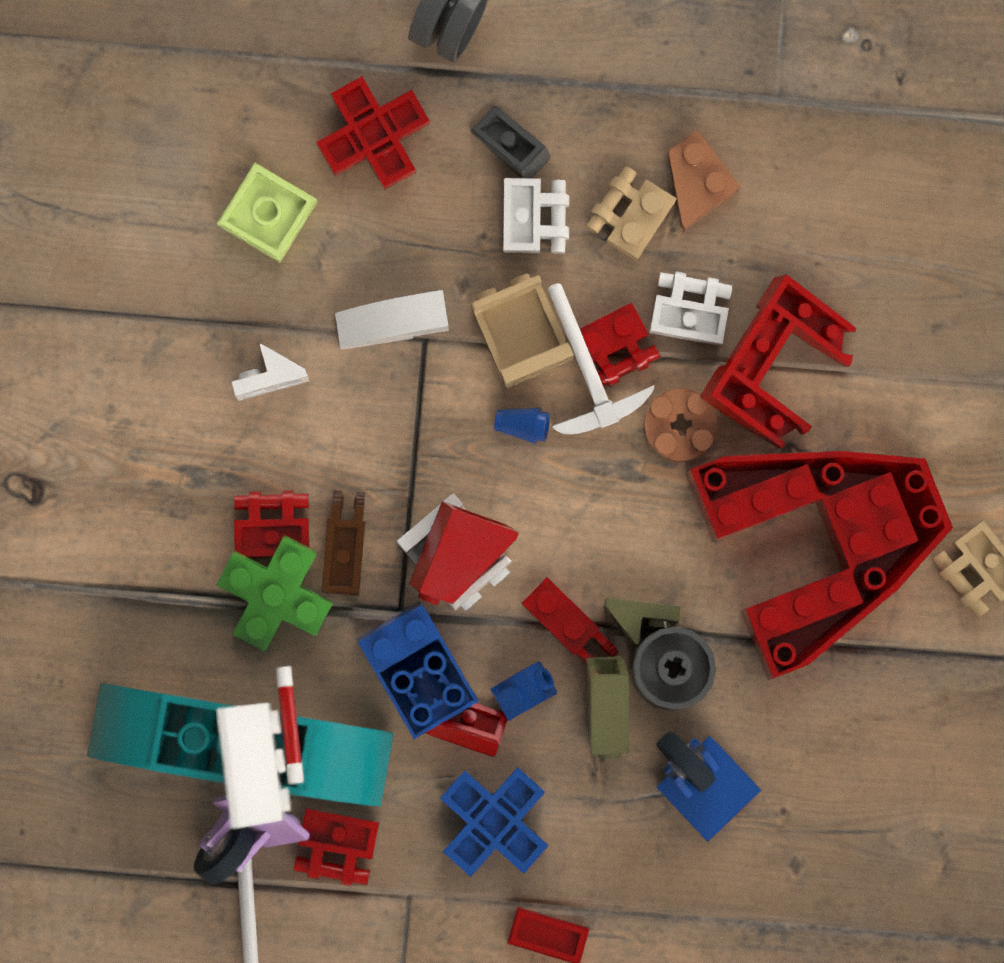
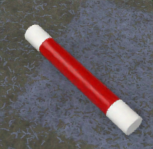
(289, 725)

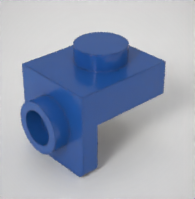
(524, 690)

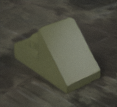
(630, 614)

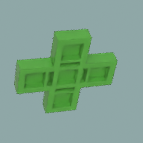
(274, 593)

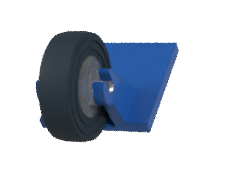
(704, 783)

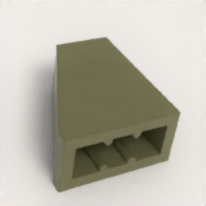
(608, 706)

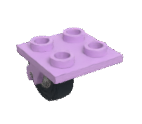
(229, 848)

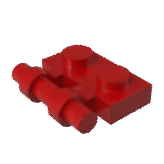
(612, 334)
(262, 536)
(339, 835)

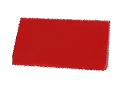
(474, 728)

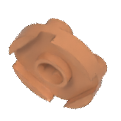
(668, 441)

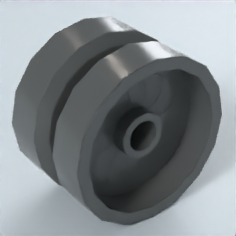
(450, 21)
(694, 662)

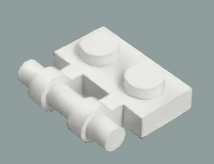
(522, 215)
(691, 319)

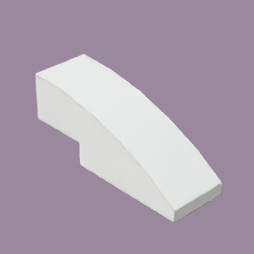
(392, 320)

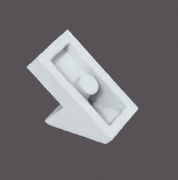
(279, 375)

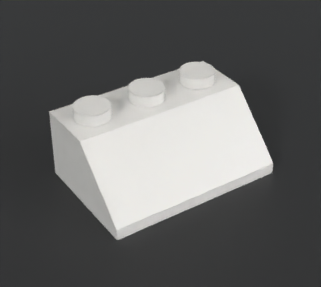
(253, 764)

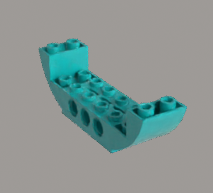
(184, 740)

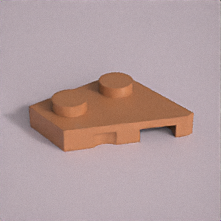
(698, 179)

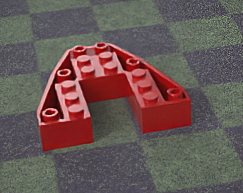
(877, 514)

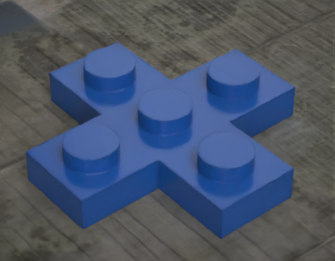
(494, 822)

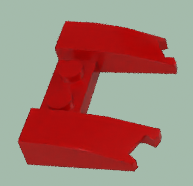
(782, 311)

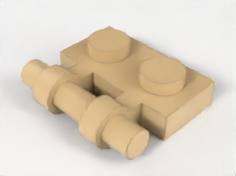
(641, 219)
(985, 557)

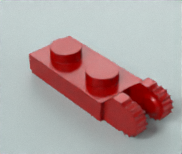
(565, 620)

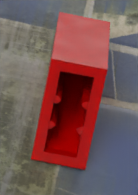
(458, 553)

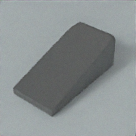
(511, 143)

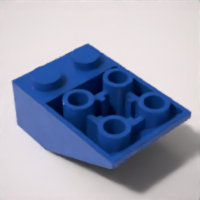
(417, 670)

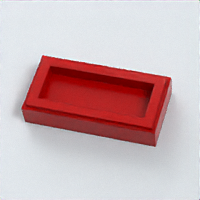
(548, 935)

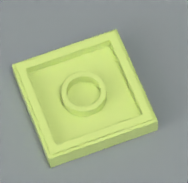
(267, 212)

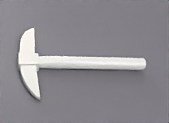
(605, 410)

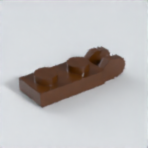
(344, 548)

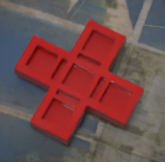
(373, 133)

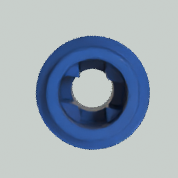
(525, 424)

